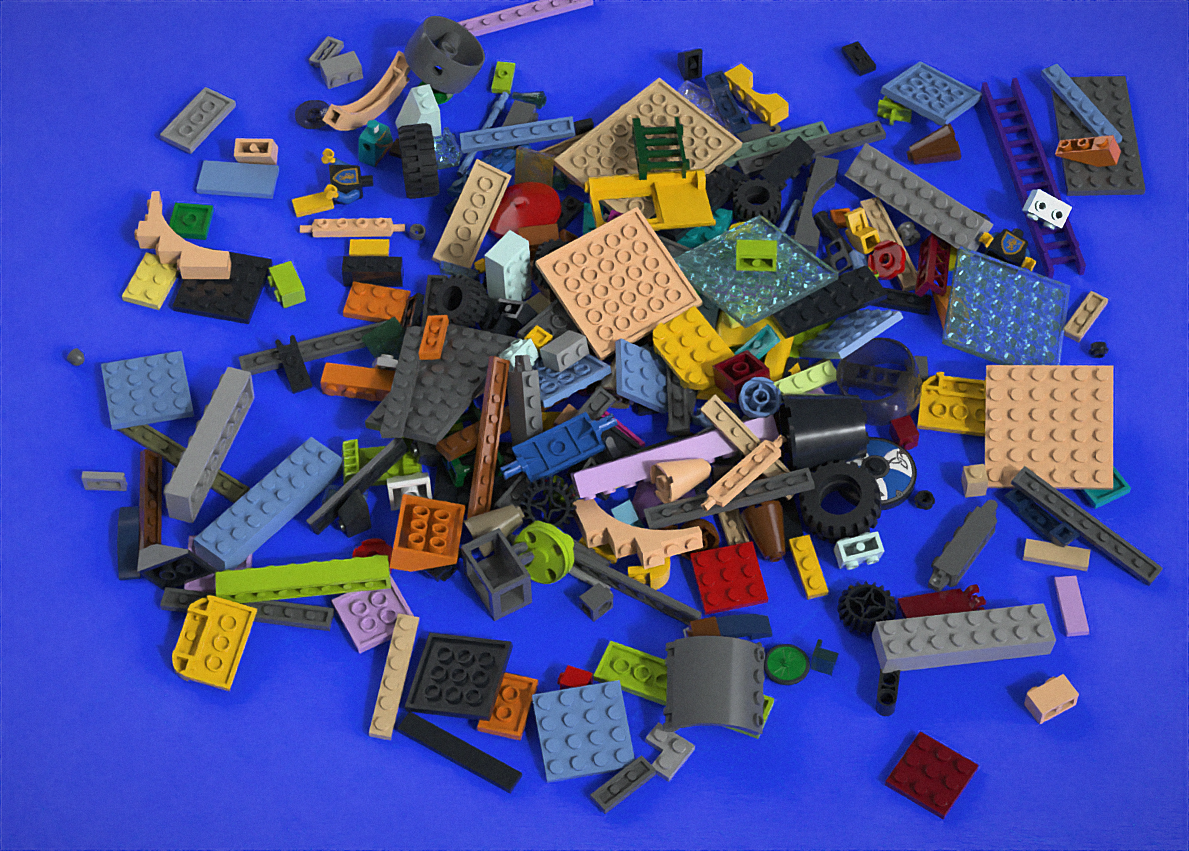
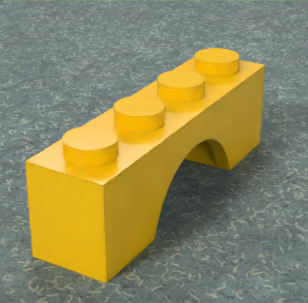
(769, 107)

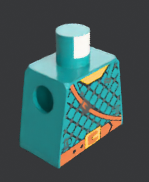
(374, 143)

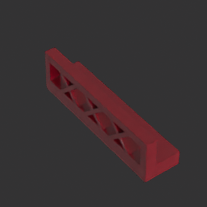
(929, 261)

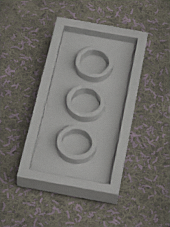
(197, 120)

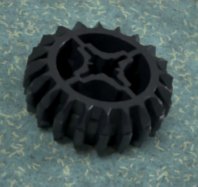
(558, 505)
(855, 602)

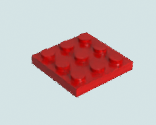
(728, 578)

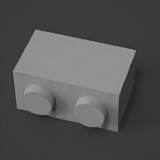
(341, 69)
(564, 351)

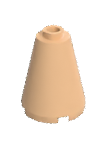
(678, 477)

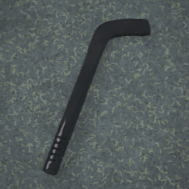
(615, 454)

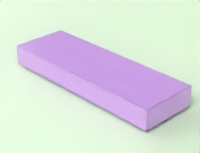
(1071, 606)

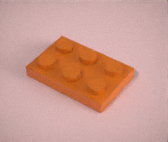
(375, 303)
(511, 707)

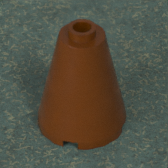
(935, 147)
(766, 528)

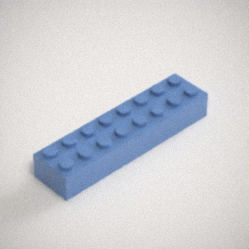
(268, 506)

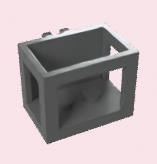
(501, 578)

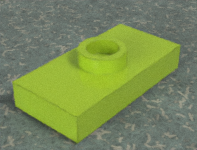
(503, 77)

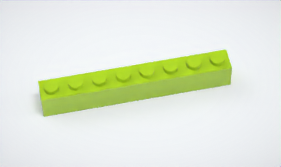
(304, 579)

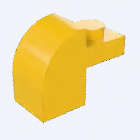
(859, 232)
(655, 576)

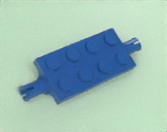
(500, 158)
(559, 447)

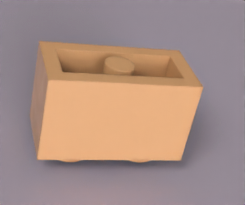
(256, 151)
(1051, 698)

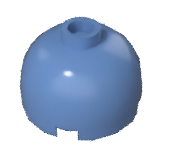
(759, 398)

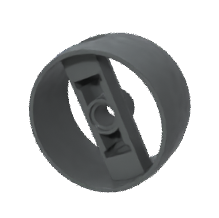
(446, 45)

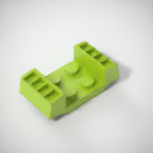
(356, 458)

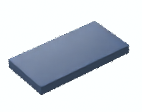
(238, 179)

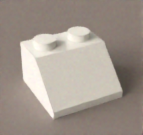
(415, 485)

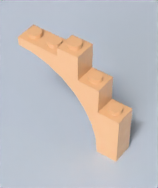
(191, 260)
(625, 540)

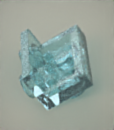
(447, 150)

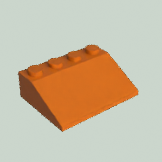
(426, 534)

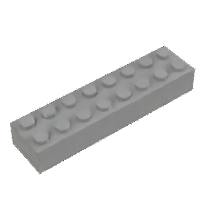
(917, 199)
(209, 445)
(963, 638)

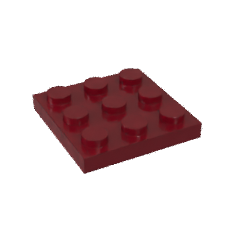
(931, 775)

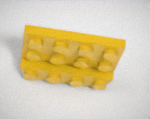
(690, 349)
(953, 405)
(213, 641)

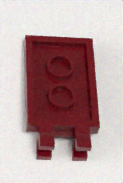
(941, 603)

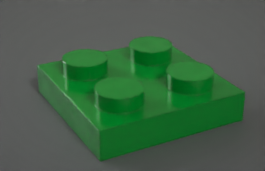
(191, 220)

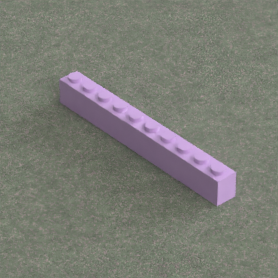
(637, 466)

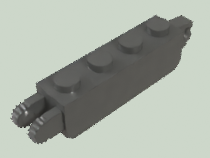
(524, 401)
(964, 547)

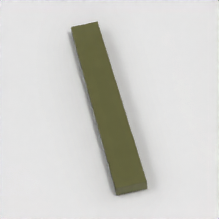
(171, 452)

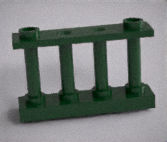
(643, 154)
(457, 470)

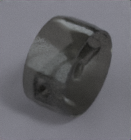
(859, 372)

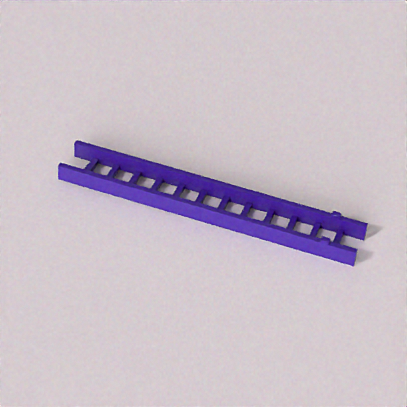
(1043, 169)

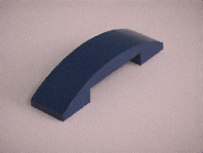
(725, 103)
(1040, 520)
(128, 543)
(743, 625)

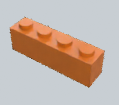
(356, 381)

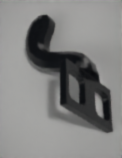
(831, 260)

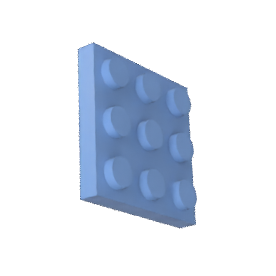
(641, 376)

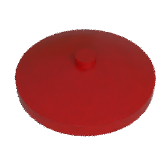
(525, 206)

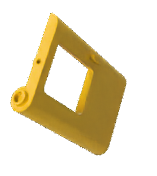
(675, 200)
(736, 337)

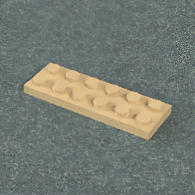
(472, 215)

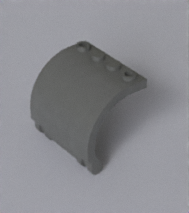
(714, 683)

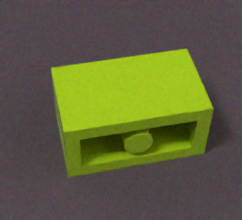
(756, 255)
(286, 284)

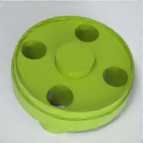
(551, 550)

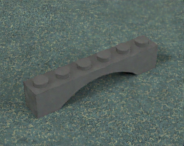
(822, 179)

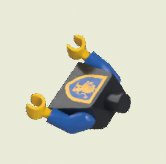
(345, 180)
(1008, 247)

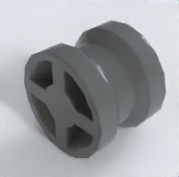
(908, 234)

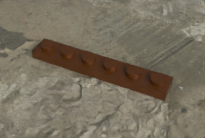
(150, 499)

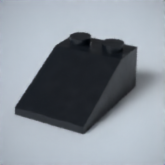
(171, 566)

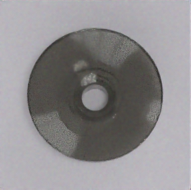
(311, 114)

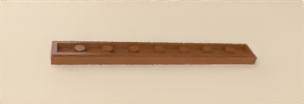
(488, 436)

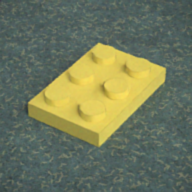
(151, 282)

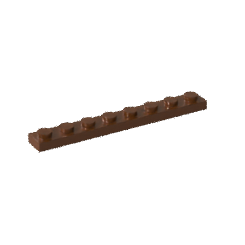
(467, 438)

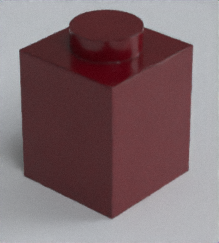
(904, 432)

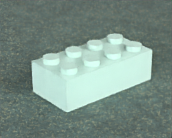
(509, 269)

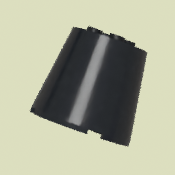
(822, 429)

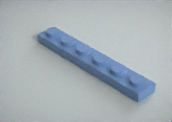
(1079, 102)
(517, 134)

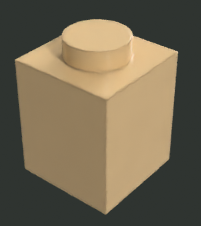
(974, 480)

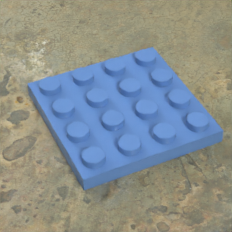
(931, 93)
(849, 333)
(560, 385)
(147, 390)
(583, 731)

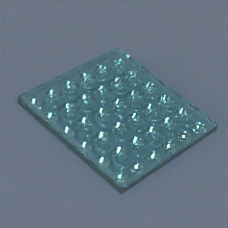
(754, 294)
(1005, 312)

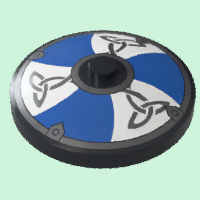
(893, 472)

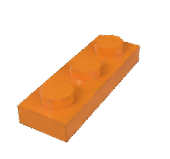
(433, 337)

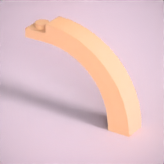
(375, 102)

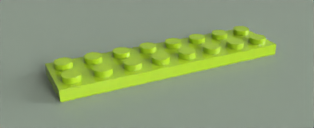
(645, 676)

